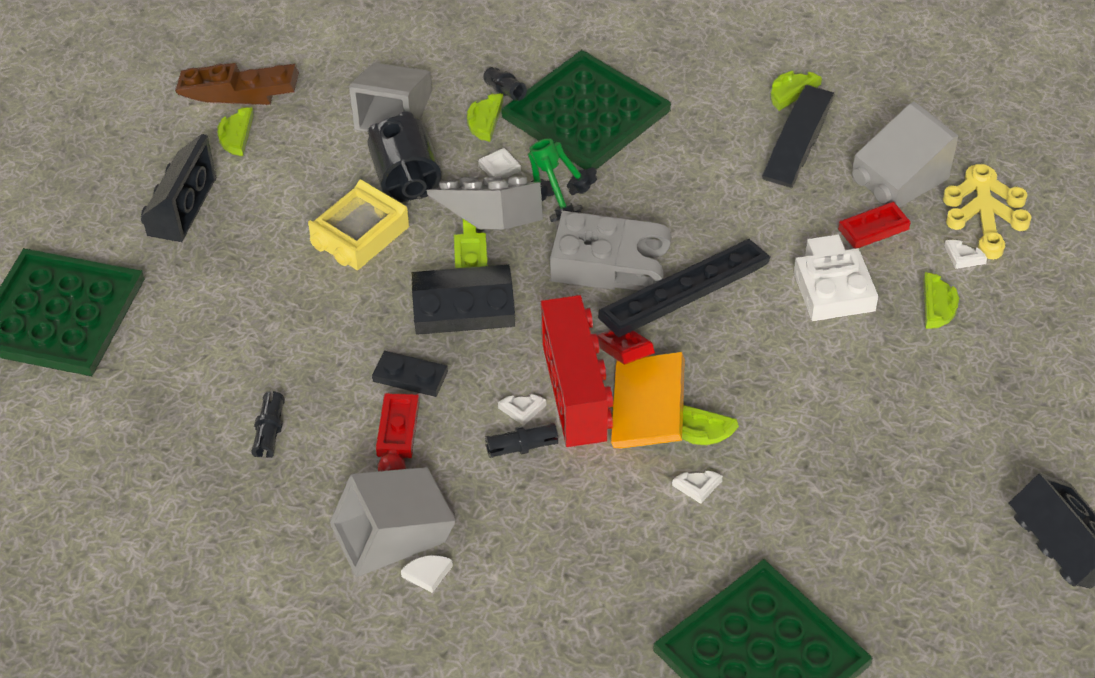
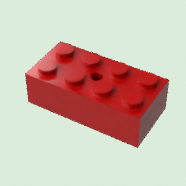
(576, 371)

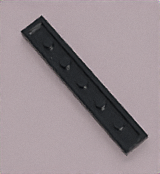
(683, 287)

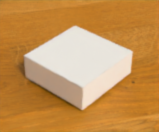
(499, 164)

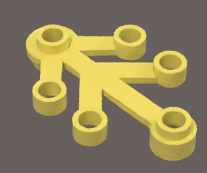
(983, 179)

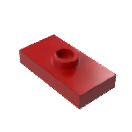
(874, 225)
(625, 348)

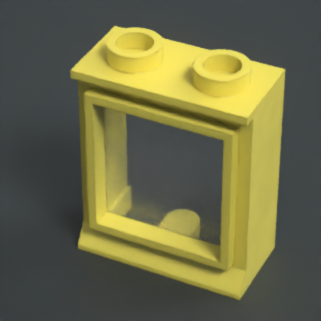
(359, 225)

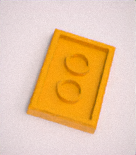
(648, 401)

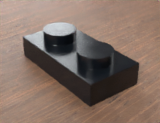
(410, 373)

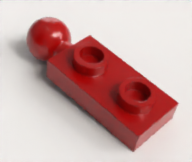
(396, 430)

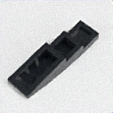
(798, 136)

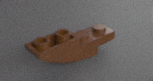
(229, 85)

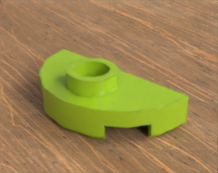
(789, 86)
(484, 116)
(234, 131)
(939, 301)
(705, 427)

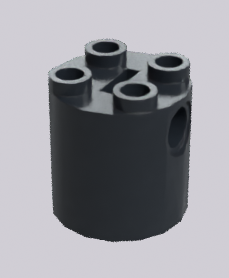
(403, 157)

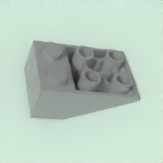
(491, 202)

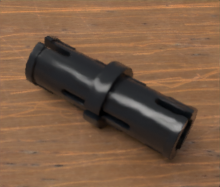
(505, 83)
(268, 424)
(521, 440)

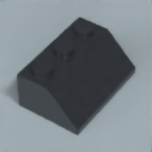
(180, 192)
(463, 299)
(1061, 524)

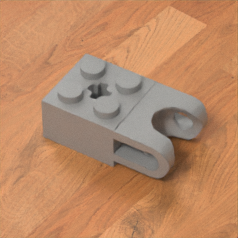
(607, 251)

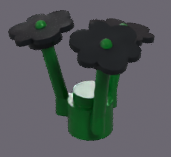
(545, 155)

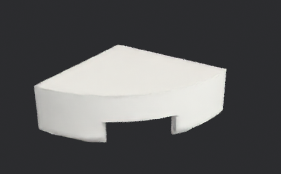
(963, 255)
(522, 408)
(697, 485)
(427, 571)

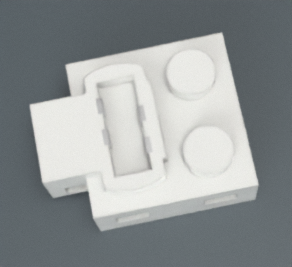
(834, 280)

